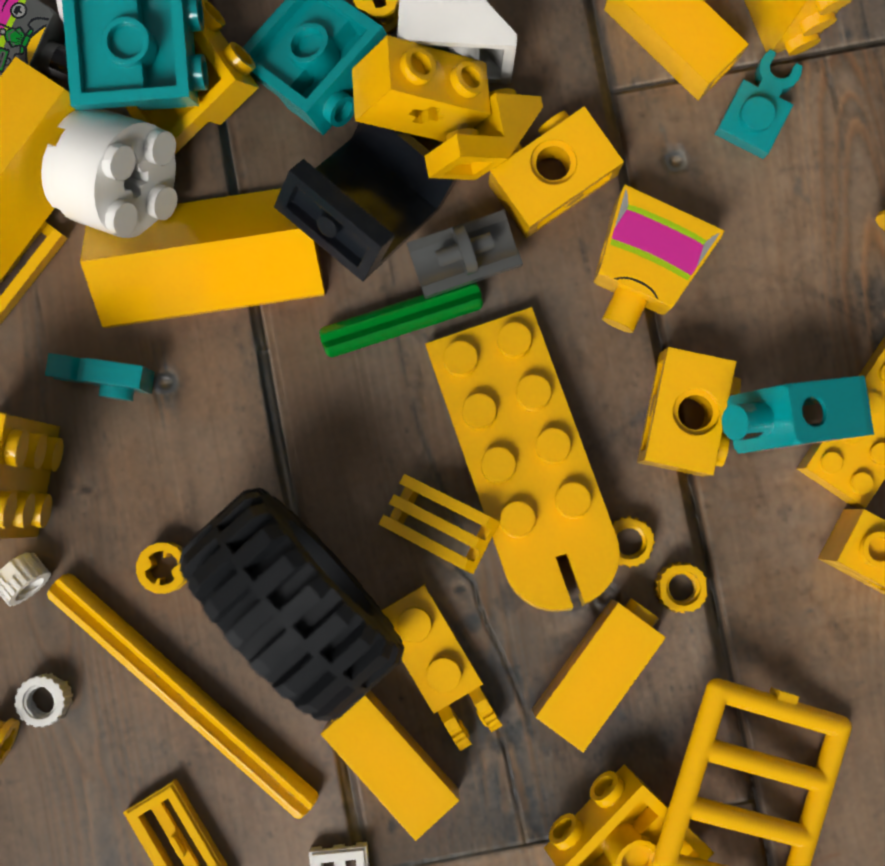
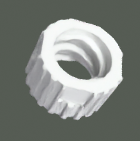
(22, 578)
(27, 708)

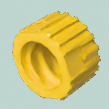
(646, 536)
(698, 582)

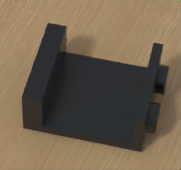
(364, 197)

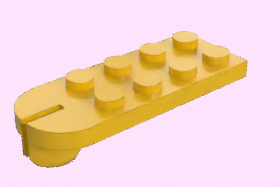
(526, 459)

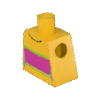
(649, 256)

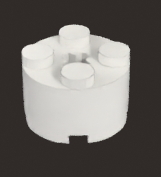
(111, 172)

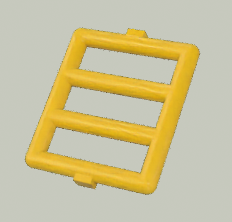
(704, 748)

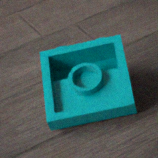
(134, 53)
(309, 56)

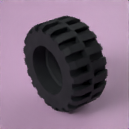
(289, 606)

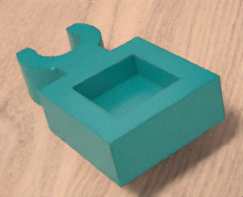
(758, 111)
(114, 378)

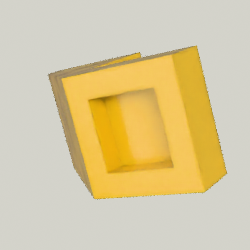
(477, 150)

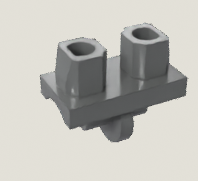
(464, 254)

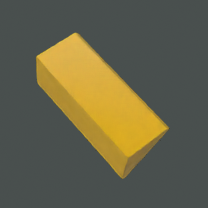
(28, 122)
(202, 262)

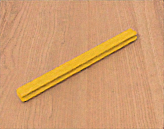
(183, 695)

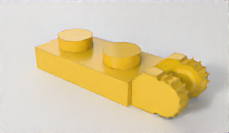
(438, 662)

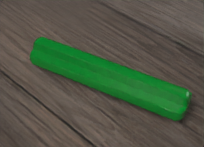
(398, 319)

